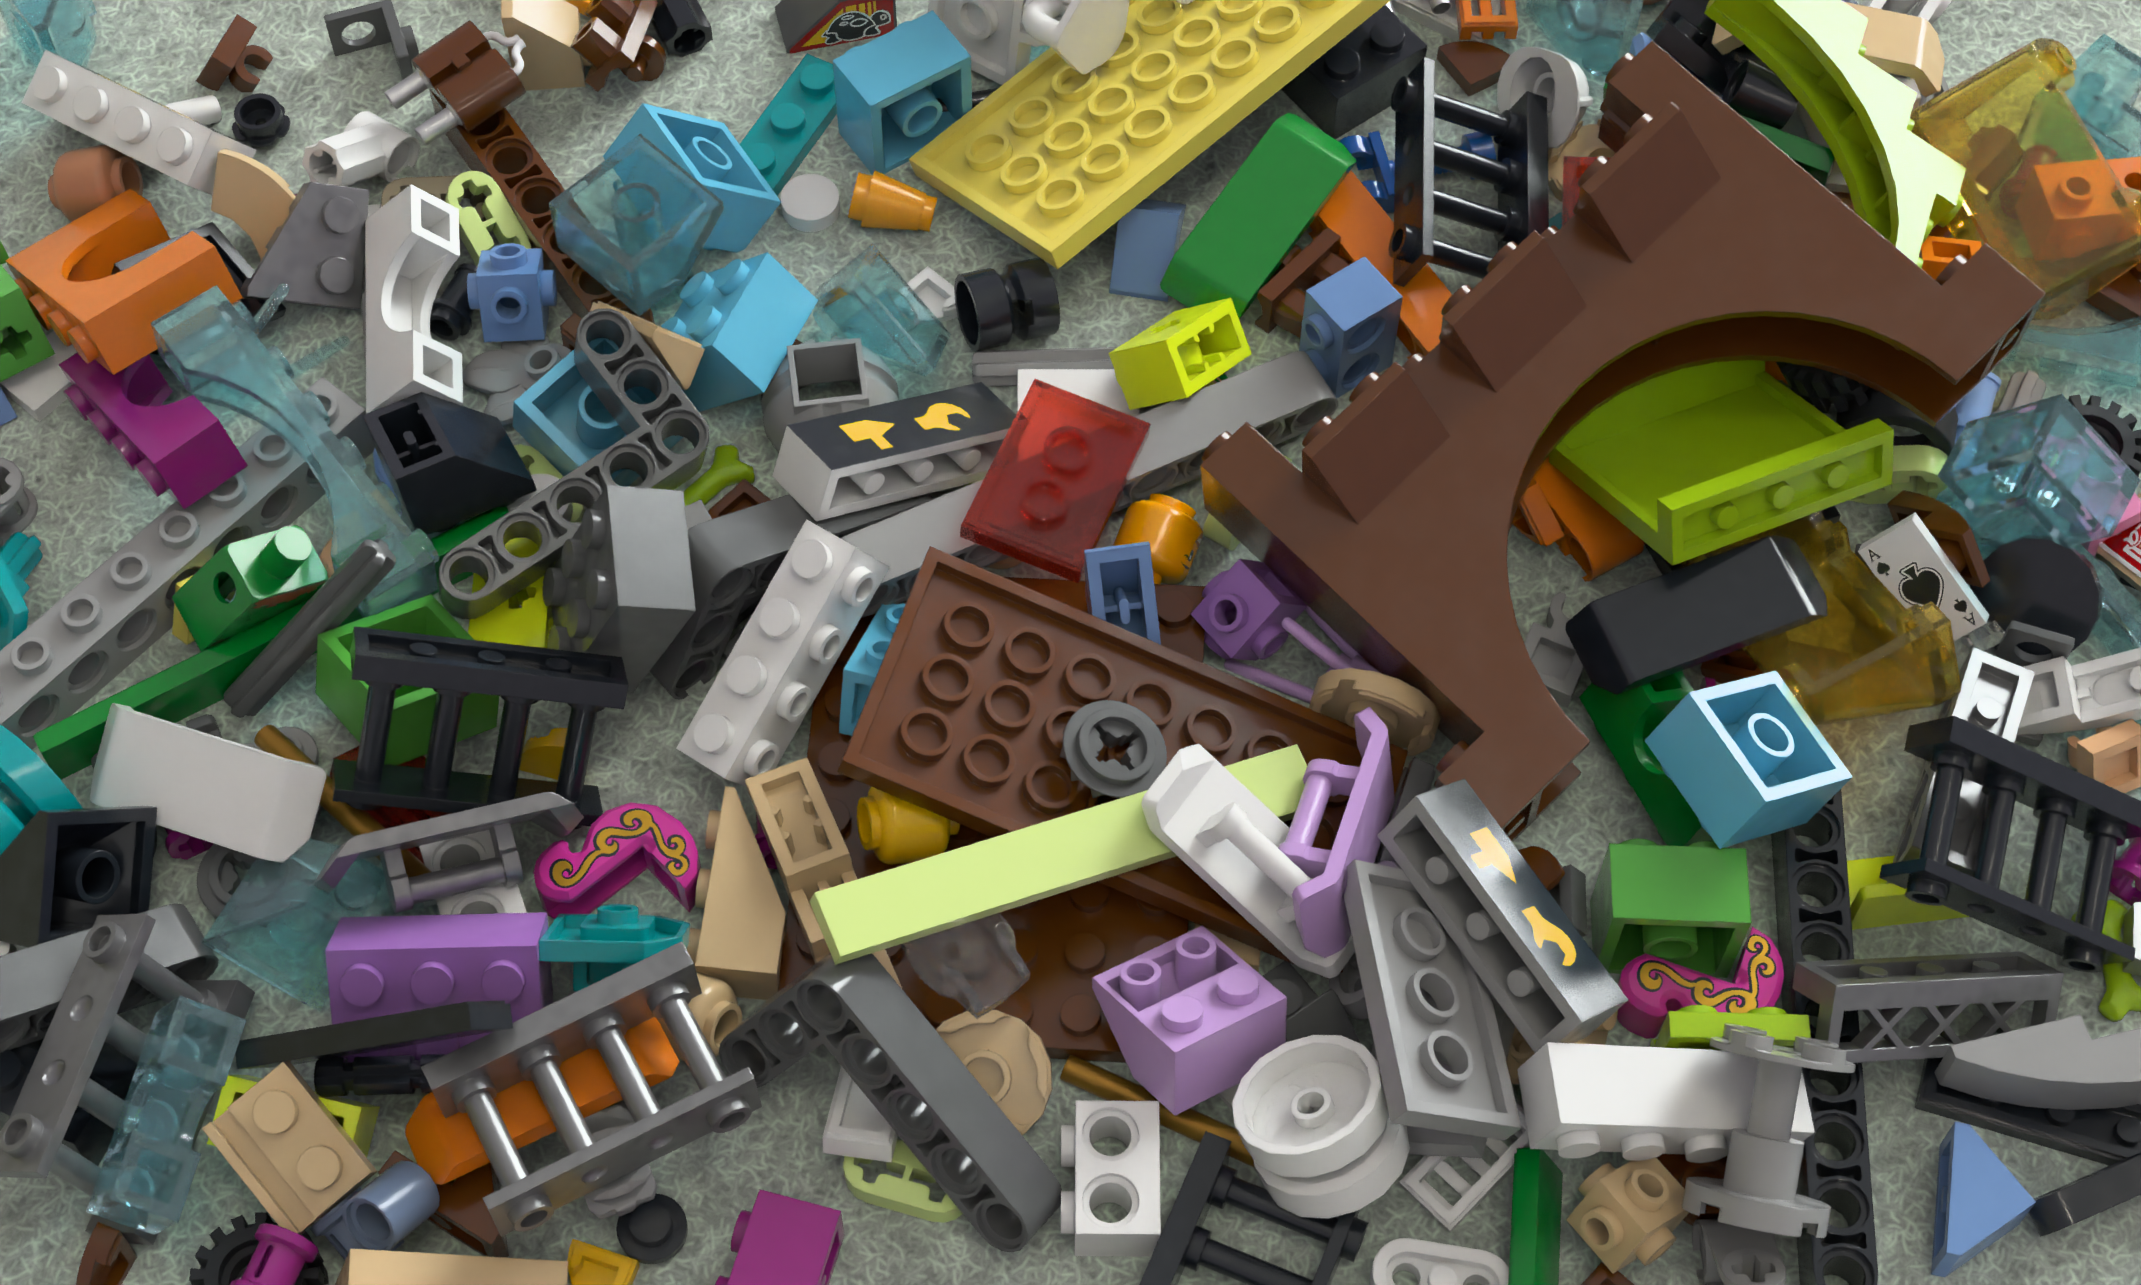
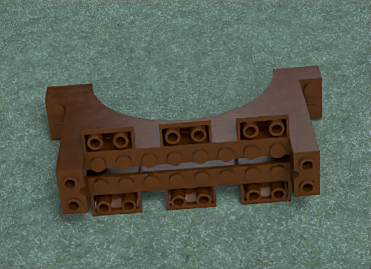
(1676, 259)

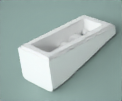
(1473, 1195)

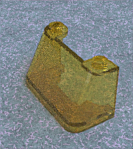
(2035, 176)
(1869, 648)

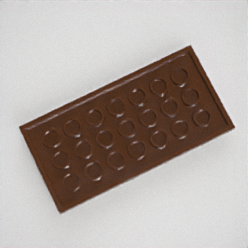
(994, 671)

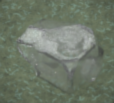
(970, 963)

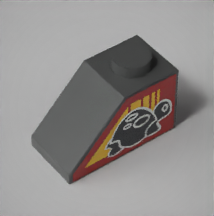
(832, 22)

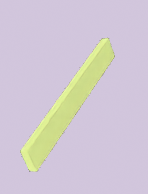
(1021, 866)

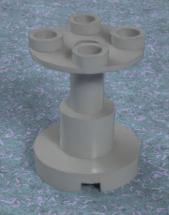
(1763, 1158)

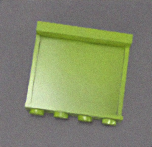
(1718, 458)

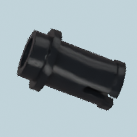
(451, 311)

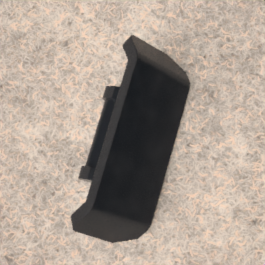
(1696, 614)

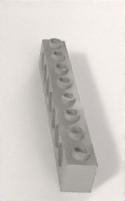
(129, 597)

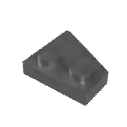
(317, 249)

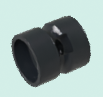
(1015, 302)

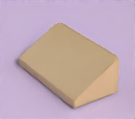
(674, 351)

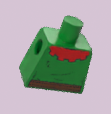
(268, 577)

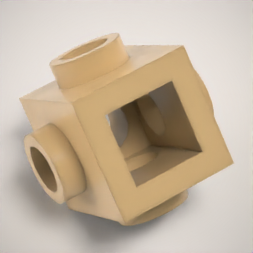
(1629, 1212)

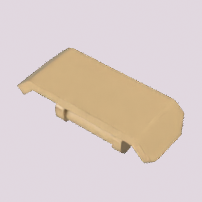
(1893, 43)

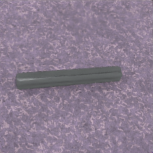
(298, 639)

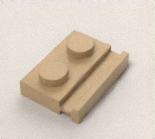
(289, 1149)

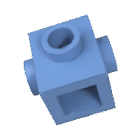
(512, 293)

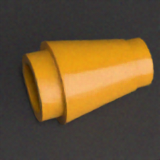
(890, 204)

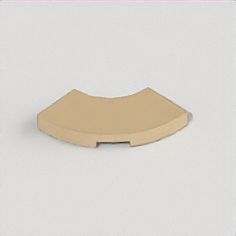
(250, 196)

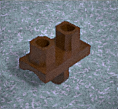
(618, 40)
(1285, 292)

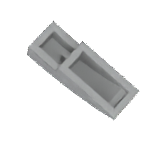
(2048, 1067)

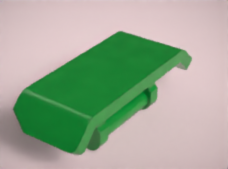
(1258, 216)

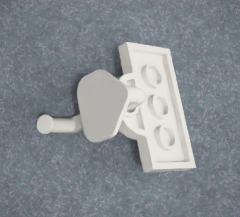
(1002, 31)

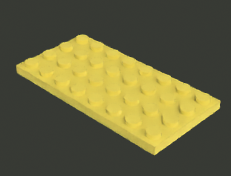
(1074, 152)

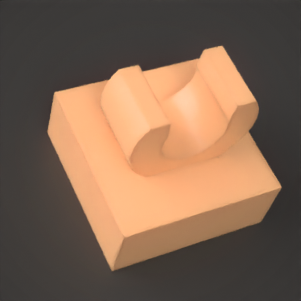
(2110, 755)

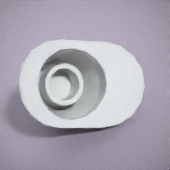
(1549, 76)

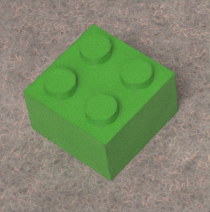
(412, 705)
(1671, 904)

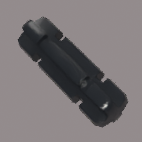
(372, 1075)

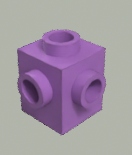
(1246, 611)

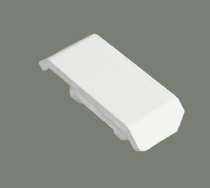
(207, 785)
(1234, 848)

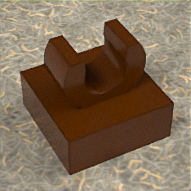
(231, 56)

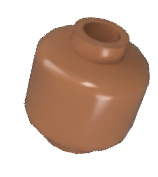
(90, 178)

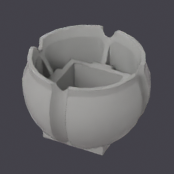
(822, 363)

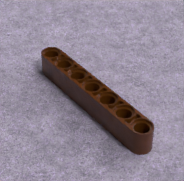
(529, 185)

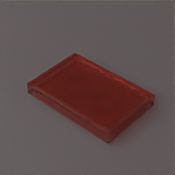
(1055, 480)

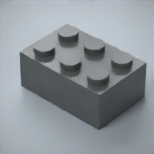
(623, 579)

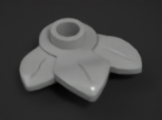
(511, 372)

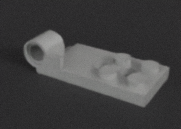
(1408, 949)

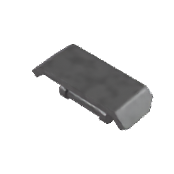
(545, 809)

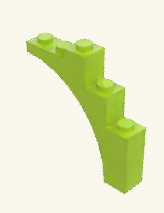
(1860, 110)

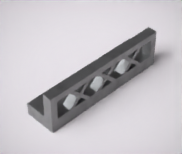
(1990, 698)
(1925, 982)

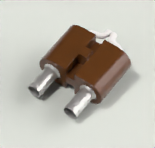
(465, 77)

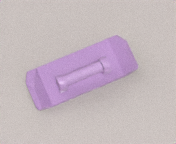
(1320, 901)

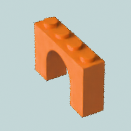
(112, 315)

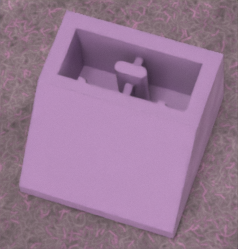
(1190, 1017)

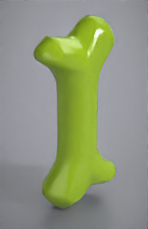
(723, 472)
(2121, 989)

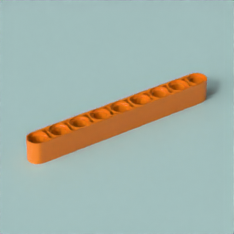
(1589, 530)

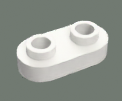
(1437, 1264)

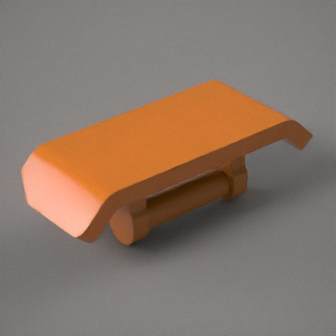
(451, 1145)

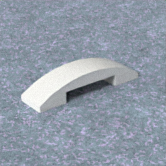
(2083, 694)

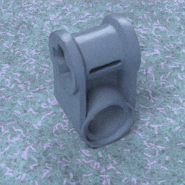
(381, 1211)

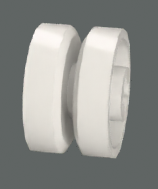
(1320, 1126)

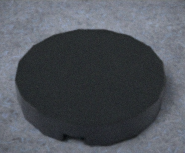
(2042, 586)

